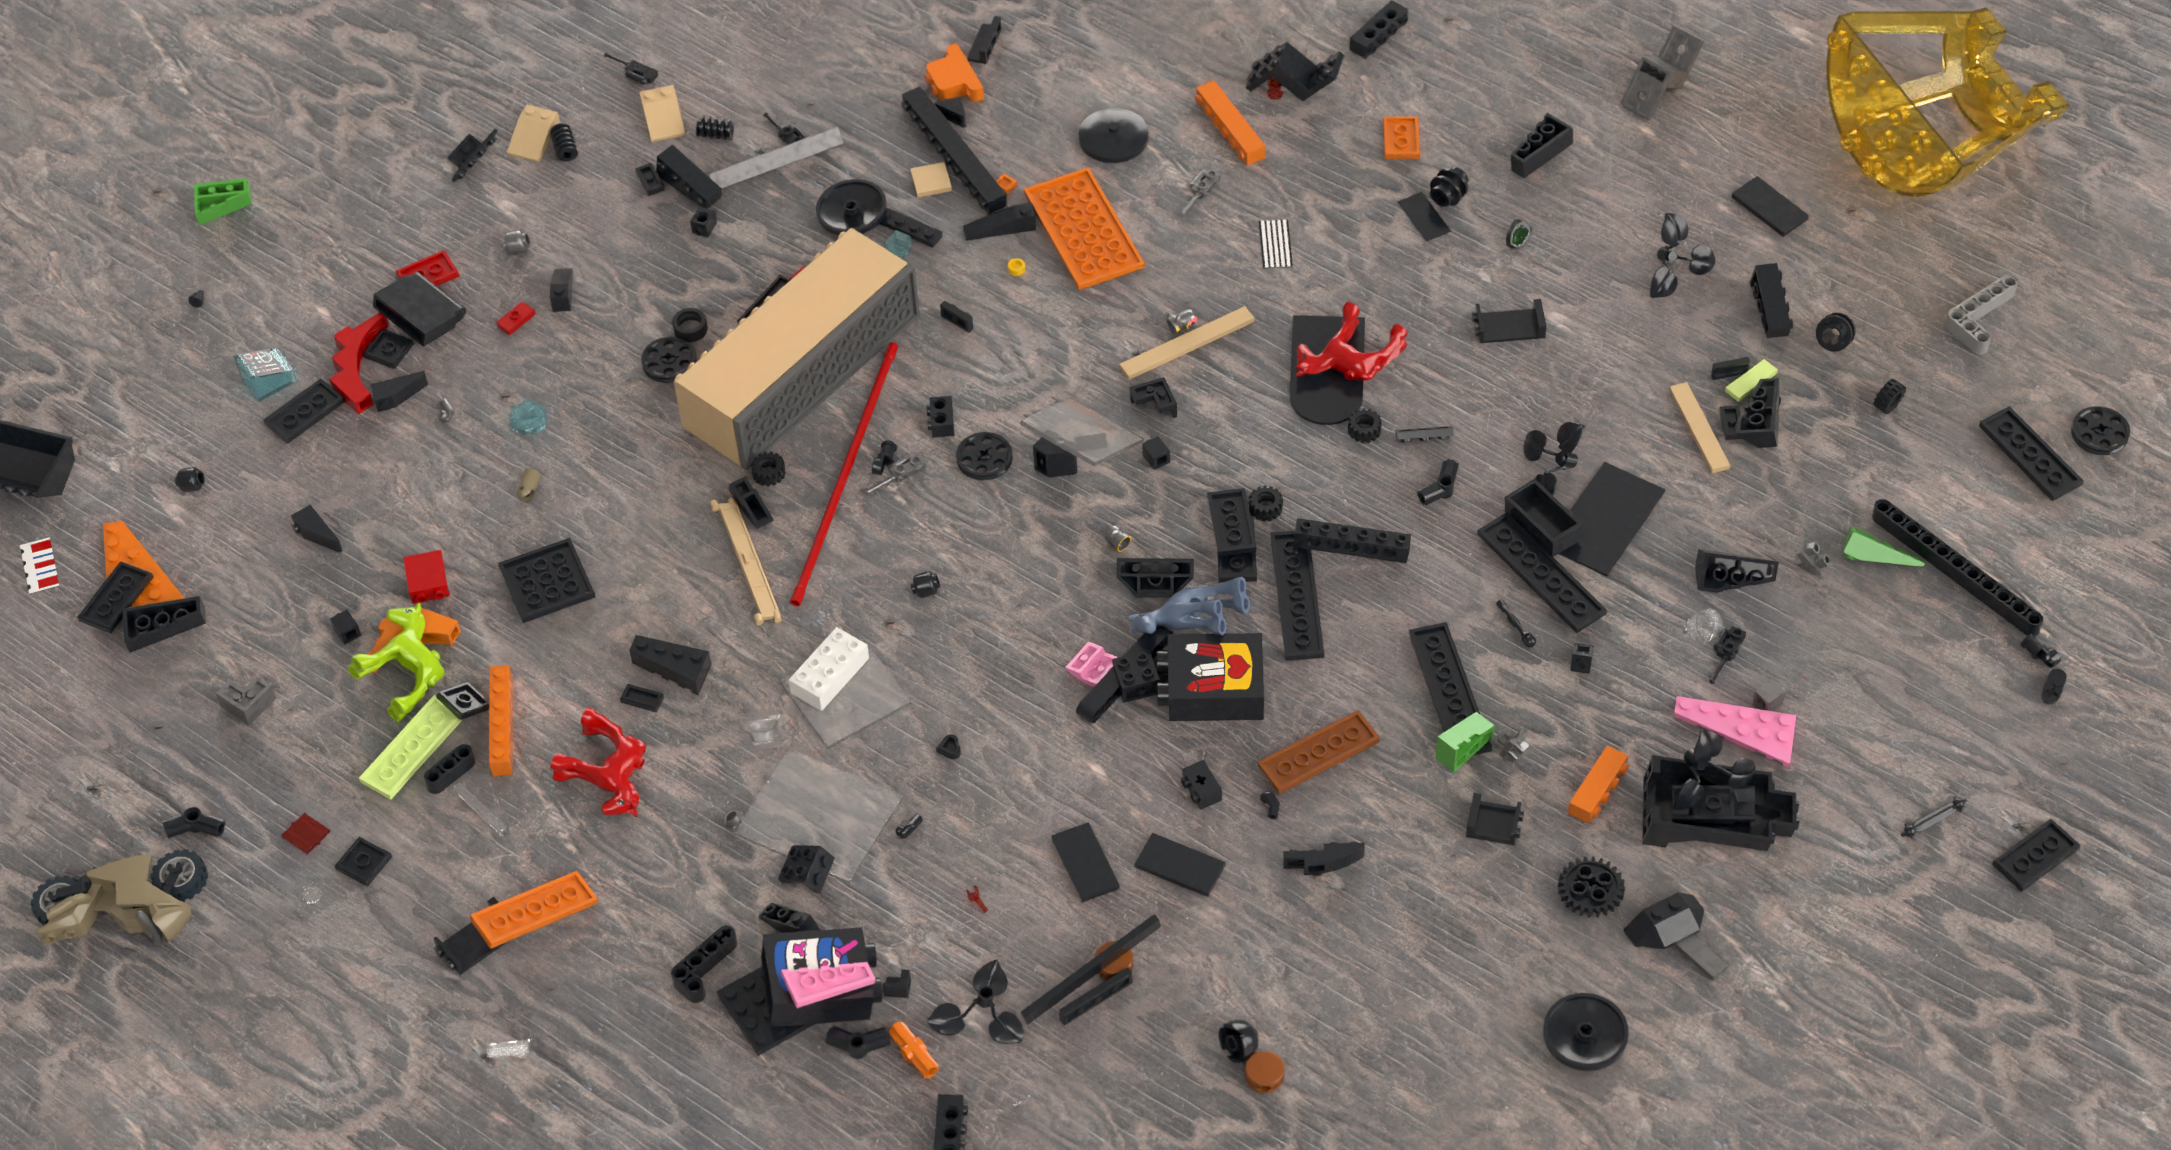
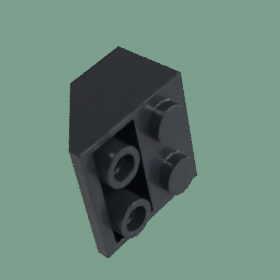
(1053, 460)

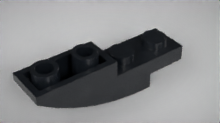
(1332, 858)

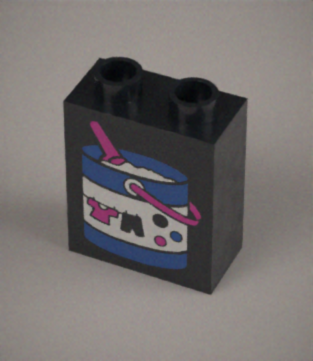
(812, 951)

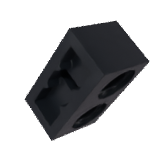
(941, 416)

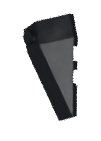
(1727, 571)

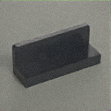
(985, 41)

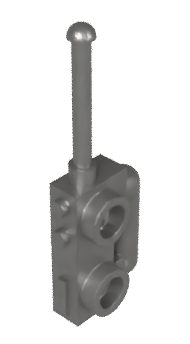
(1202, 188)
(902, 469)

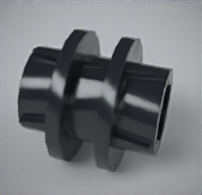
(1449, 186)
(1828, 339)

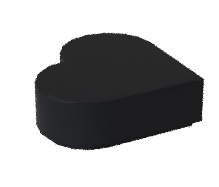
(949, 747)

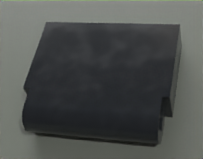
(418, 308)

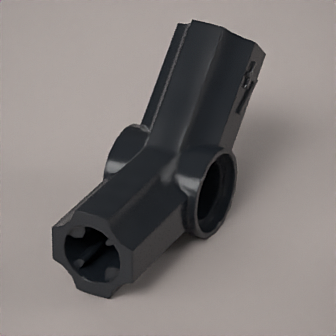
(1443, 486)
(194, 821)
(846, 1041)

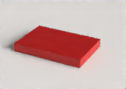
(436, 268)

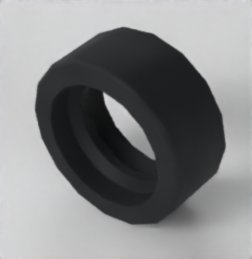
(686, 315)

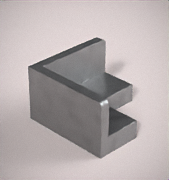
(247, 702)

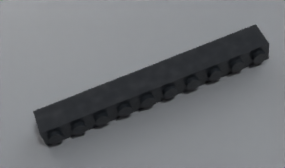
(954, 150)

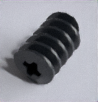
(715, 128)
(563, 142)

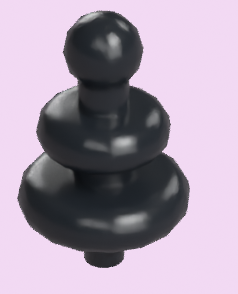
(196, 299)

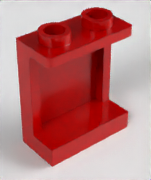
(426, 576)

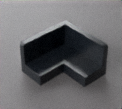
(1155, 390)

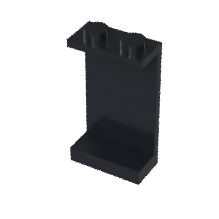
(1510, 325)
(465, 947)

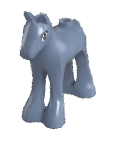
(1185, 605)

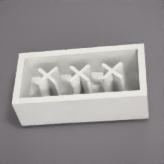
(829, 669)

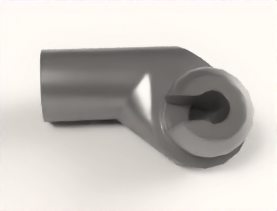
(447, 411)

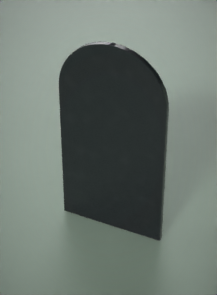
(1328, 395)

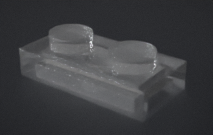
(516, 1048)

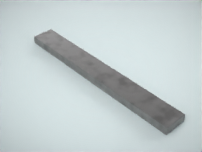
(777, 158)

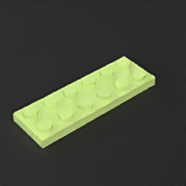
(410, 749)

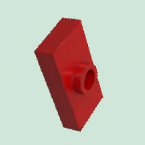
(515, 318)

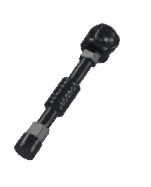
(1528, 639)

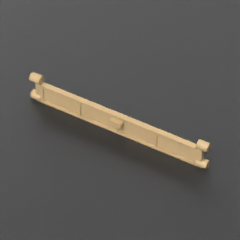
(748, 561)

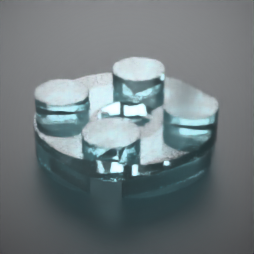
(526, 409)

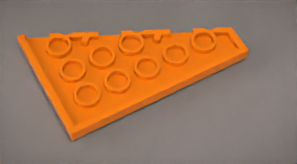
(123, 546)

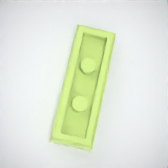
(1747, 382)

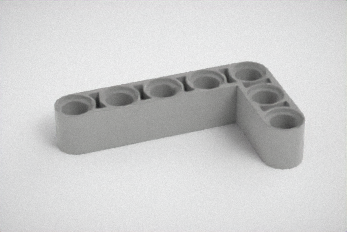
(1963, 317)

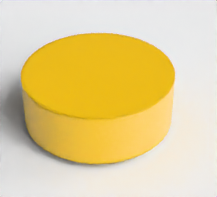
(1016, 267)

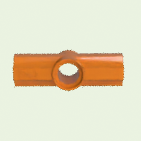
(913, 1050)

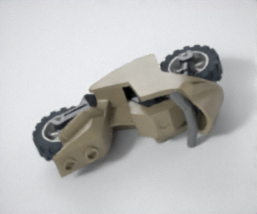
(125, 895)

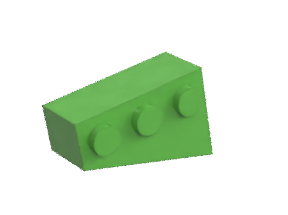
(220, 198)

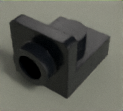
(1582, 658)

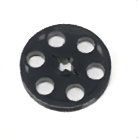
(663, 355)
(2107, 428)
(986, 461)

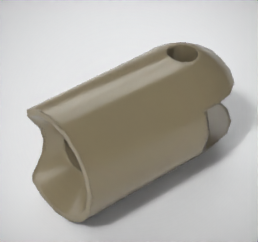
(528, 484)

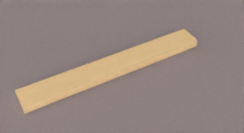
(1186, 343)

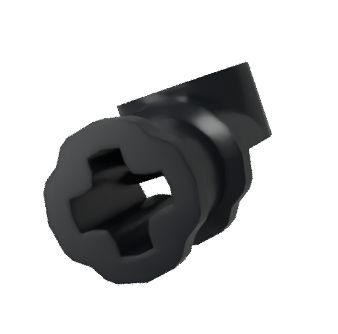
(885, 457)
(2048, 656)

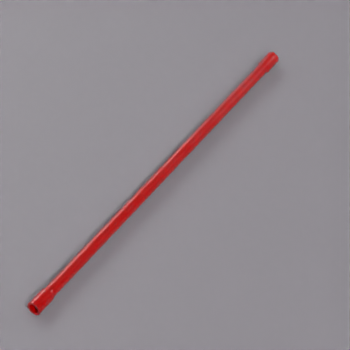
(799, 590)

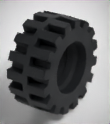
(1889, 396)
(1366, 417)
(768, 477)
(1265, 494)

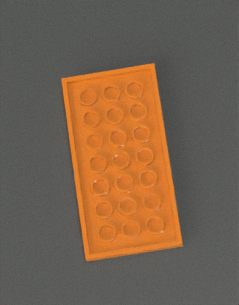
(1084, 228)

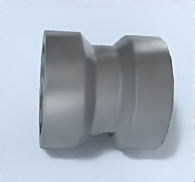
(1118, 538)

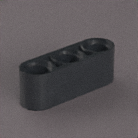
(449, 769)

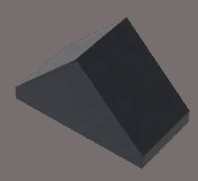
(952, 110)

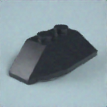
(1155, 575)
(1666, 922)

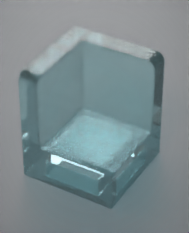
(898, 244)

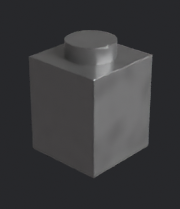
(1769, 695)

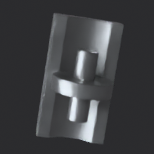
(1810, 556)
(1513, 744)

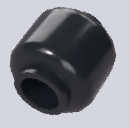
(189, 479)
(925, 584)

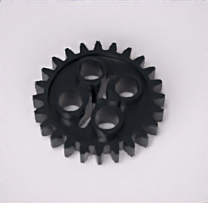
(1591, 886)

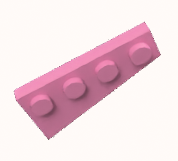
(819, 984)

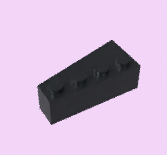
(687, 178)

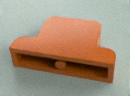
(953, 76)

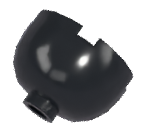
(1239, 1039)

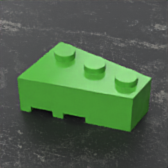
(1463, 741)

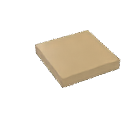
(931, 179)

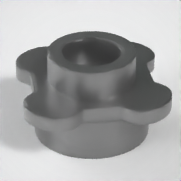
(733, 819)

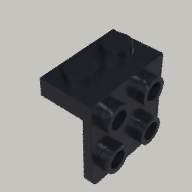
(807, 866)

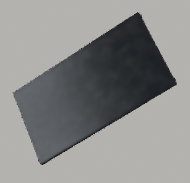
(1611, 516)

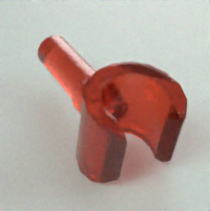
(975, 897)

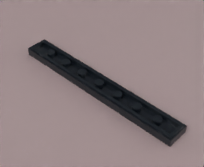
(1090, 969)

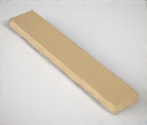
(1699, 427)

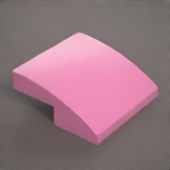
(1090, 664)

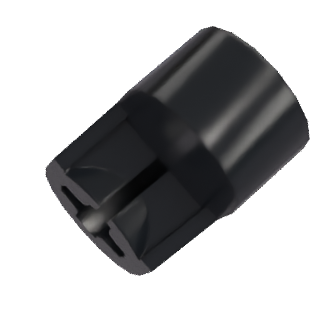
(2058, 678)

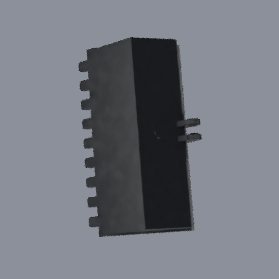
(34, 460)

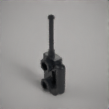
(636, 70)
(788, 133)
(1729, 649)

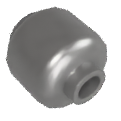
(516, 242)

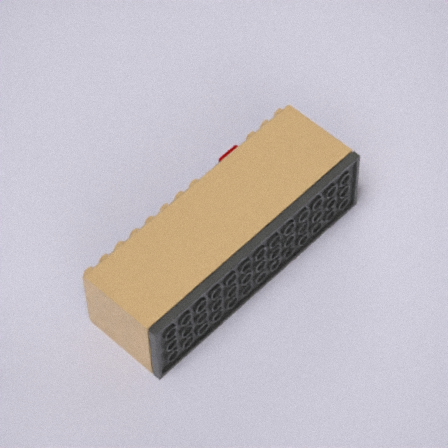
(797, 347)

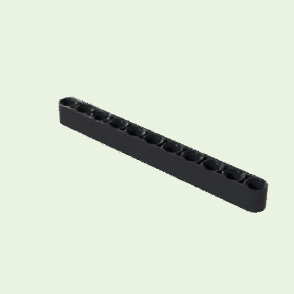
(1957, 567)

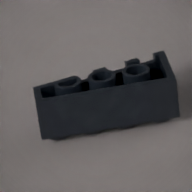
(1541, 145)
(1771, 300)
(160, 621)
(672, 661)

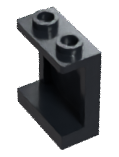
(1494, 821)

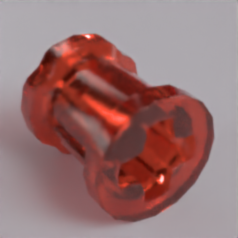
(1275, 91)

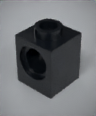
(703, 221)

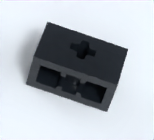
(1201, 784)

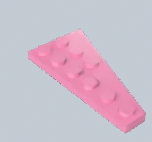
(1747, 727)

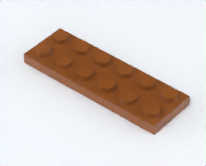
(1318, 752)

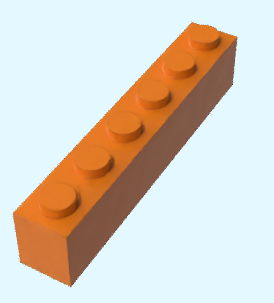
(1230, 123)
(501, 721)

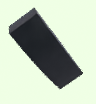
(750, 502)

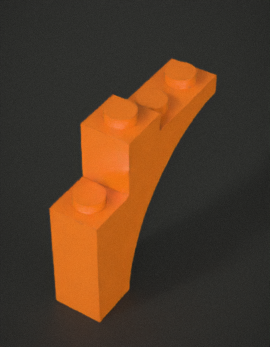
(437, 630)

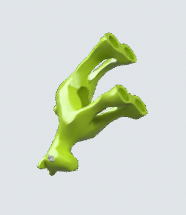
(410, 653)

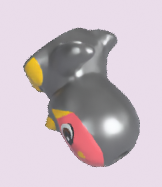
(1183, 320)

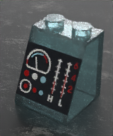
(265, 372)

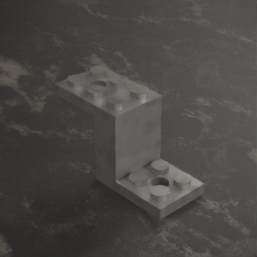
(1662, 72)

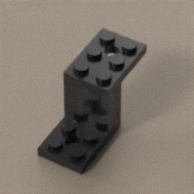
(1294, 71)

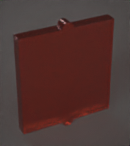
(305, 833)

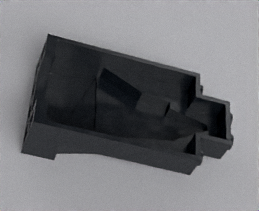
(1773, 808)

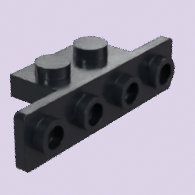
(467, 151)

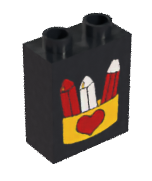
(1212, 677)

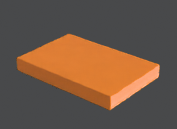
(1401, 137)

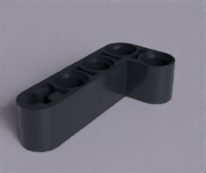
(723, 943)

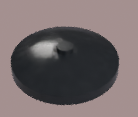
(1113, 135)
(851, 205)
(1585, 1031)

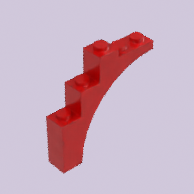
(348, 361)

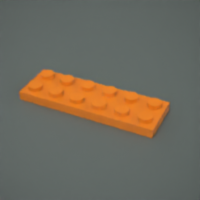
(533, 909)

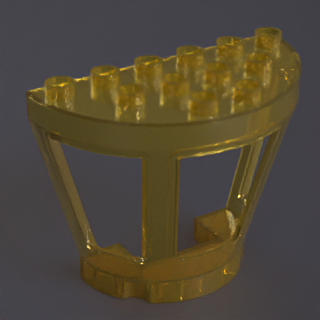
(1881, 117)

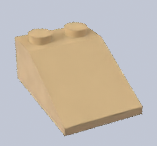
(662, 113)
(532, 133)

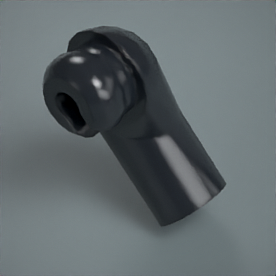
(1274, 804)
(905, 831)

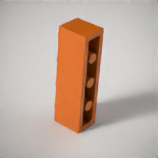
(1598, 784)

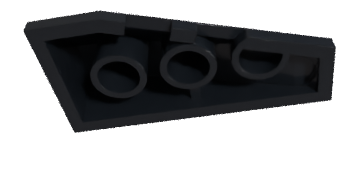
(1006, 221)
(1761, 416)

